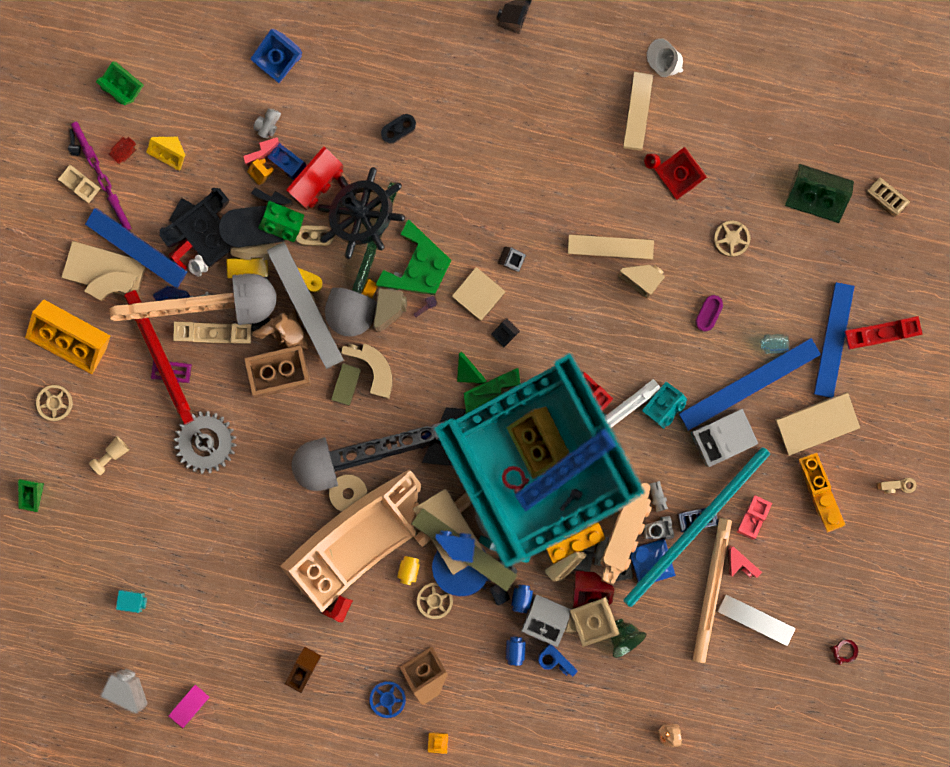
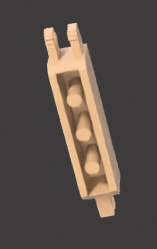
(623, 537)

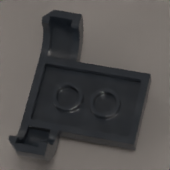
(201, 228)

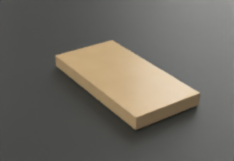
(88, 263)
(817, 423)
(445, 510)

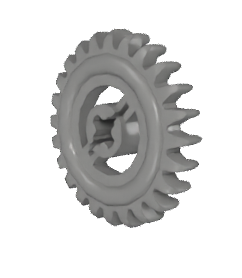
(216, 457)

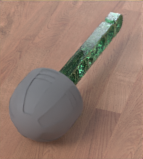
(349, 310)

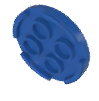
(462, 583)

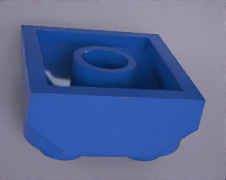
(276, 55)
(647, 556)

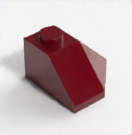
(590, 588)

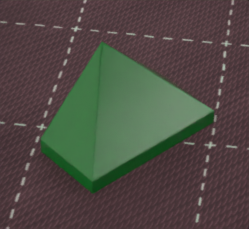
(468, 372)

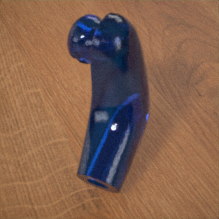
(170, 292)

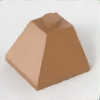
(425, 675)

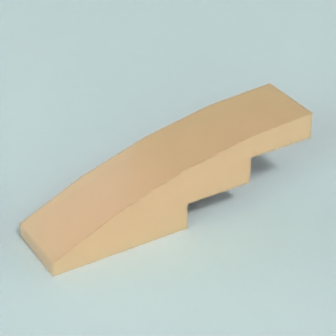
(638, 111)

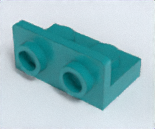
(665, 405)

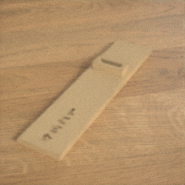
(610, 247)

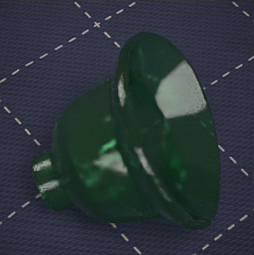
(628, 638)

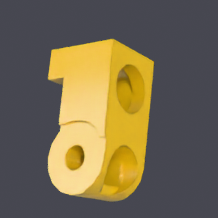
(311, 280)

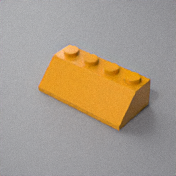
(67, 336)

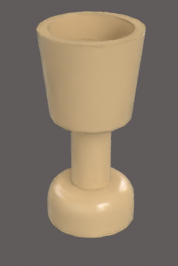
(114, 450)

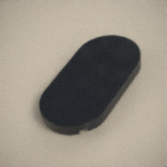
(241, 228)

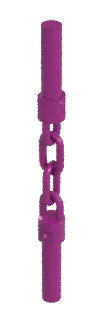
(89, 153)

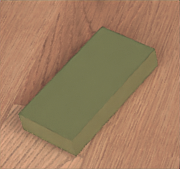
(346, 384)

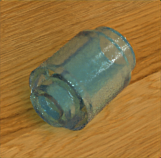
(774, 343)

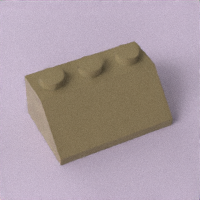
(389, 308)

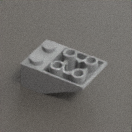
(724, 438)

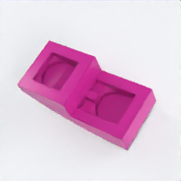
(188, 706)

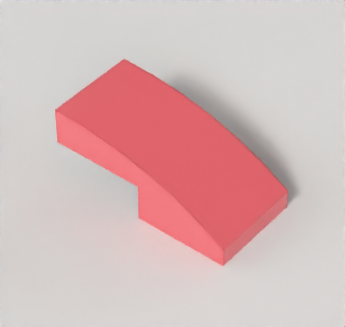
(266, 148)
(754, 517)

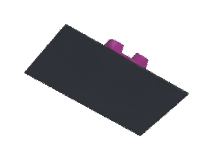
(181, 208)

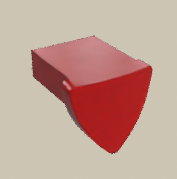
(179, 251)
(340, 609)

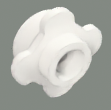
(197, 266)

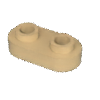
(314, 235)

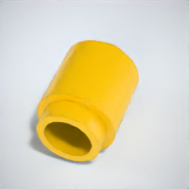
(408, 570)

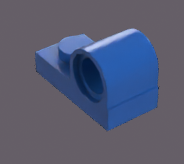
(287, 161)
(566, 667)

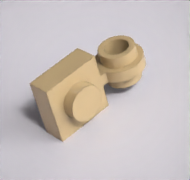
(890, 486)

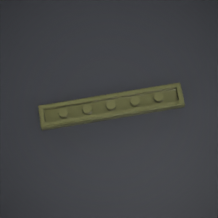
(481, 560)

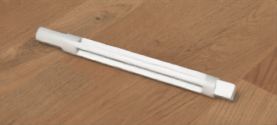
(632, 403)

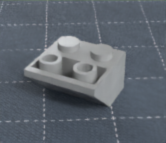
(546, 620)

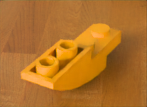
(821, 492)

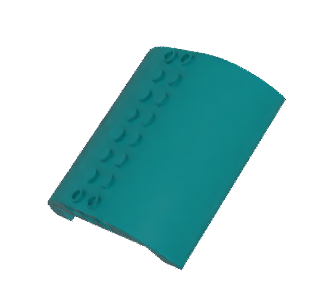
(483, 450)

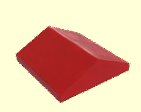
(681, 173)

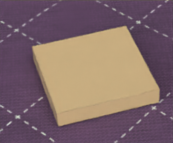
(478, 294)
(594, 622)

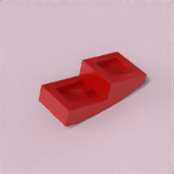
(599, 393)

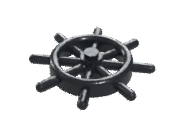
(360, 212)

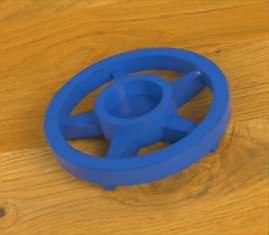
(387, 699)

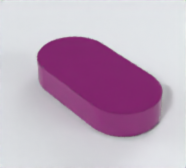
(709, 313)

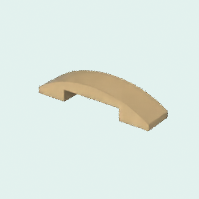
(212, 333)

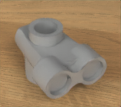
(266, 126)
(662, 529)

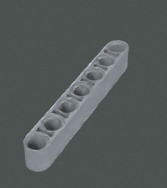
(305, 305)

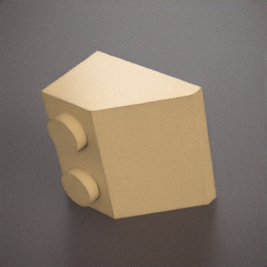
(642, 278)

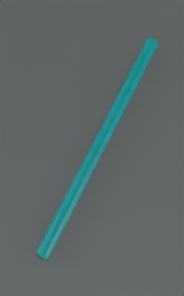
(696, 527)

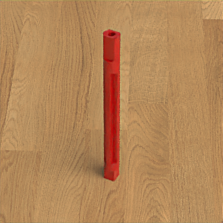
(161, 362)

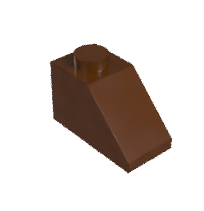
(302, 669)

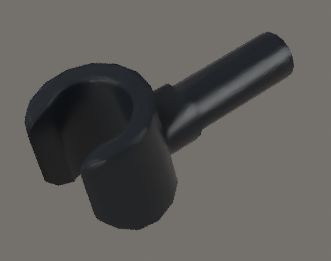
(74, 150)
(575, 494)

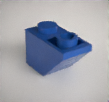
(458, 547)

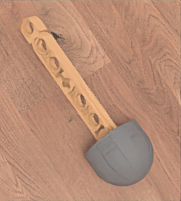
(252, 297)

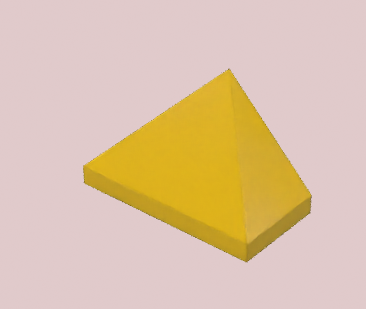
(167, 150)

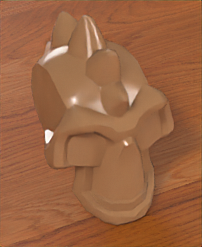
(286, 330)

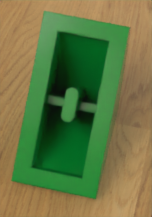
(29, 494)

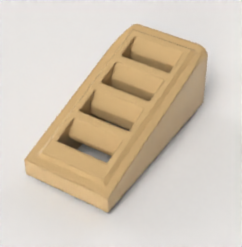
(898, 197)
(563, 568)

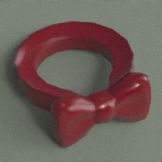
(525, 481)
(838, 660)

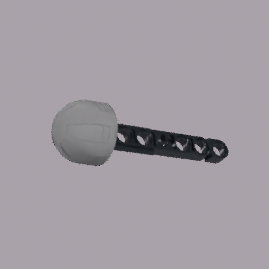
(316, 465)

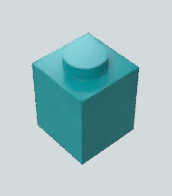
(131, 601)

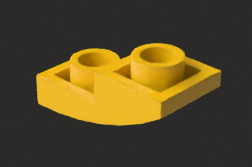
(242, 266)

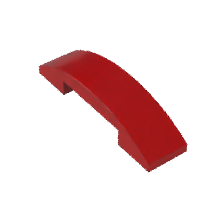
(883, 333)

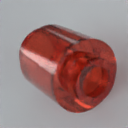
(123, 149)

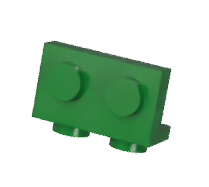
(120, 84)
(281, 221)

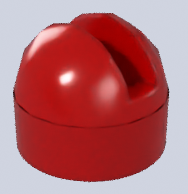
(652, 156)

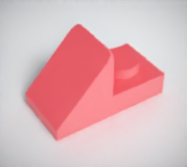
(737, 560)

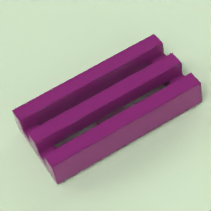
(187, 372)

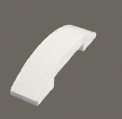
(756, 620)

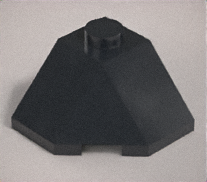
(513, 15)

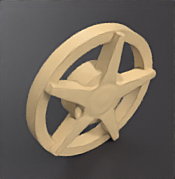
(732, 238)
(54, 403)
(434, 601)

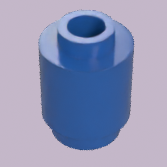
(521, 598)
(515, 651)

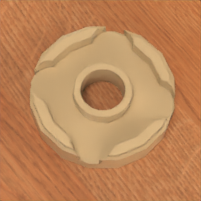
(347, 481)

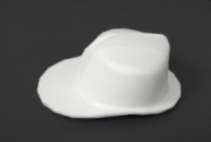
(664, 58)

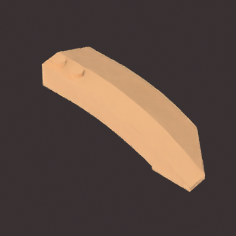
(357, 540)

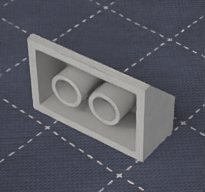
(125, 690)

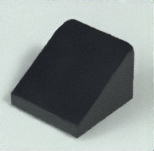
(511, 258)
(505, 332)
(499, 594)

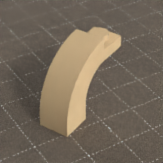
(382, 373)

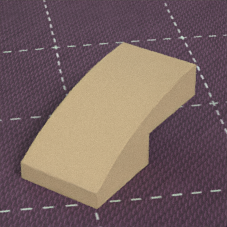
(79, 183)

